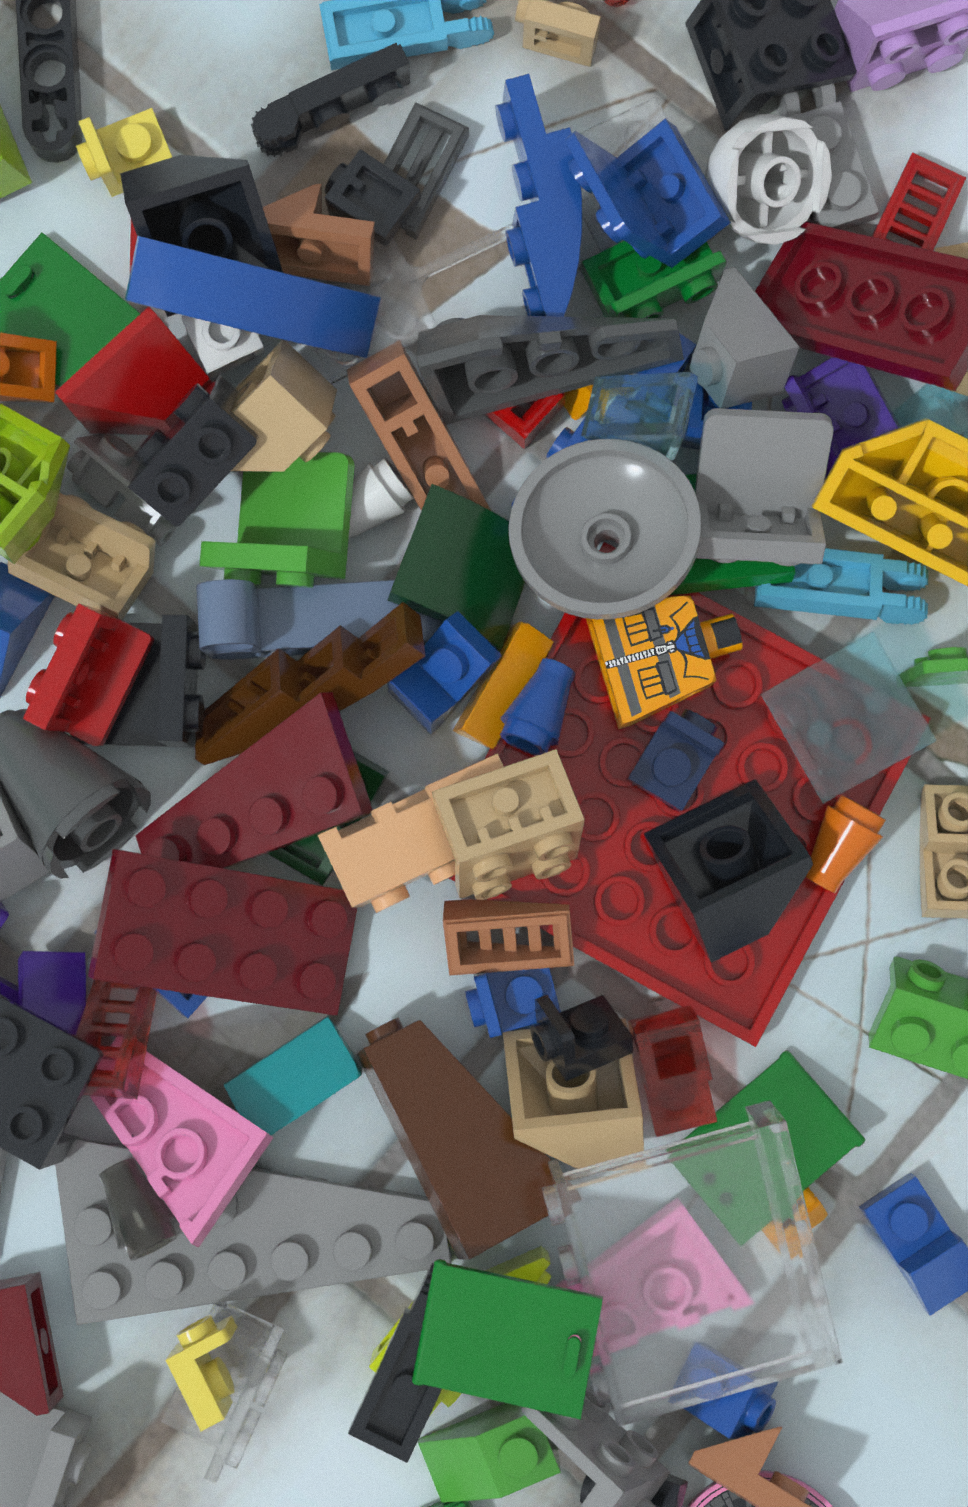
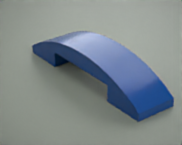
(251, 298)

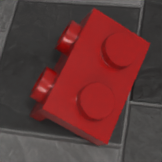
(87, 675)

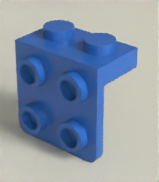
(650, 193)

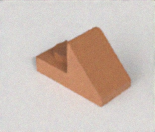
(319, 243)
(737, 1469)

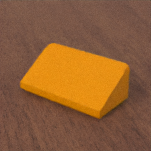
(519, 661)

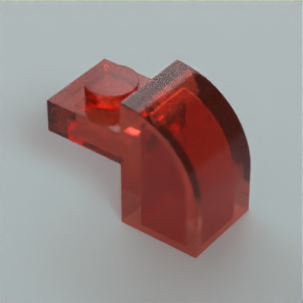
(673, 1069)

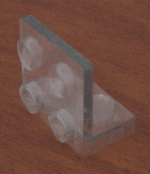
(254, 1368)

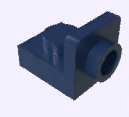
(676, 758)

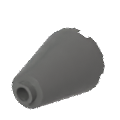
(66, 795)

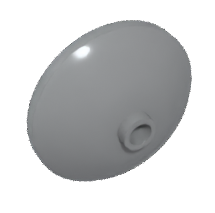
(599, 495)

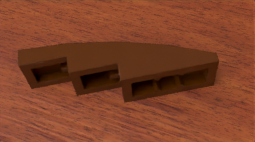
(282, 685)

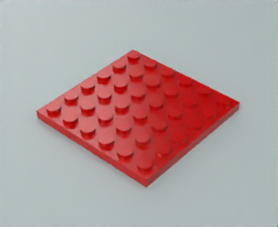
(615, 887)

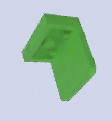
(290, 524)

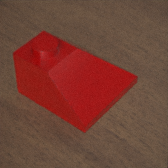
(133, 381)

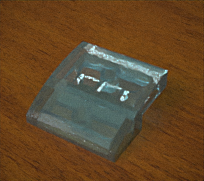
(848, 717)

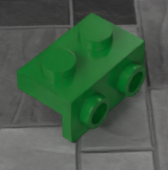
(642, 287)

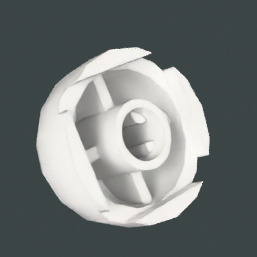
(769, 177)

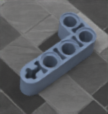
(255, 622)

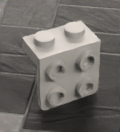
(759, 485)
(40, 1454)
(615, 1459)

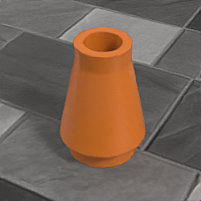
(843, 842)

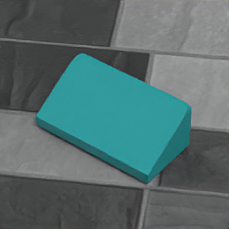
(294, 1077)

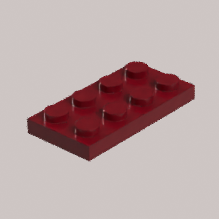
(873, 303)
(222, 933)

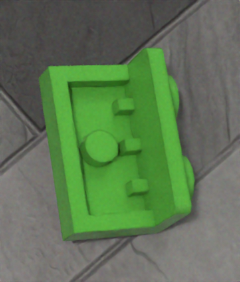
(924, 1017)

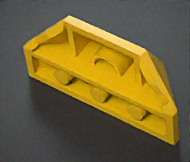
(906, 494)

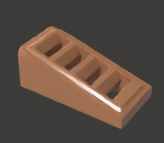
(488, 957)

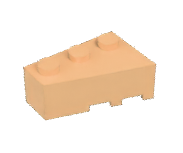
(396, 845)

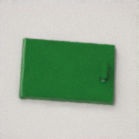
(61, 305)
(814, 1122)
(507, 1339)

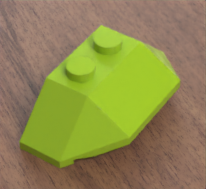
(29, 481)

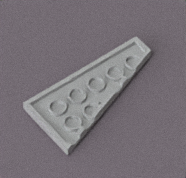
(269, 1240)

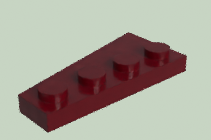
(269, 796)

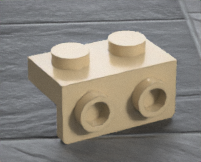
(89, 558)

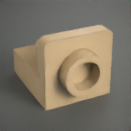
(559, 29)

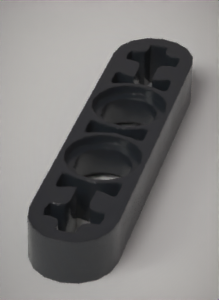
(34, 48)

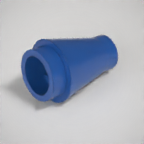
(538, 711)

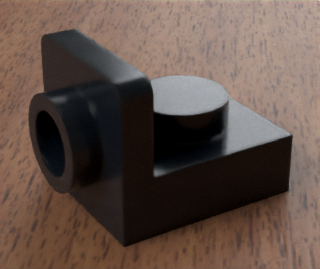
(371, 193)
(579, 1036)

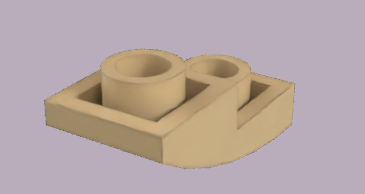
(944, 851)

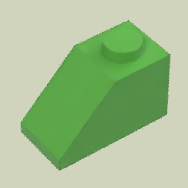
(489, 1455)

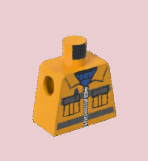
(659, 656)

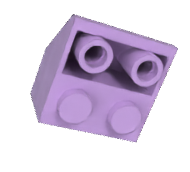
(901, 38)

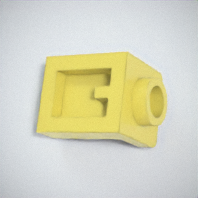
(121, 147)
(203, 1380)

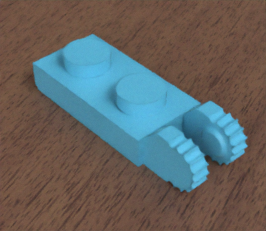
(366, 26)
(851, 587)

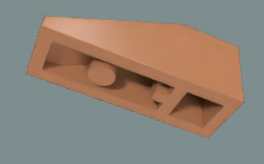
(411, 425)

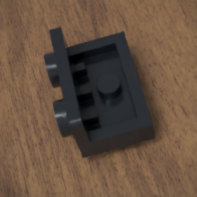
(194, 455)

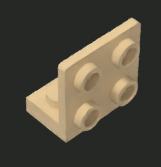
(510, 825)

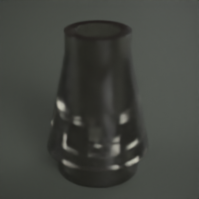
(137, 1213)

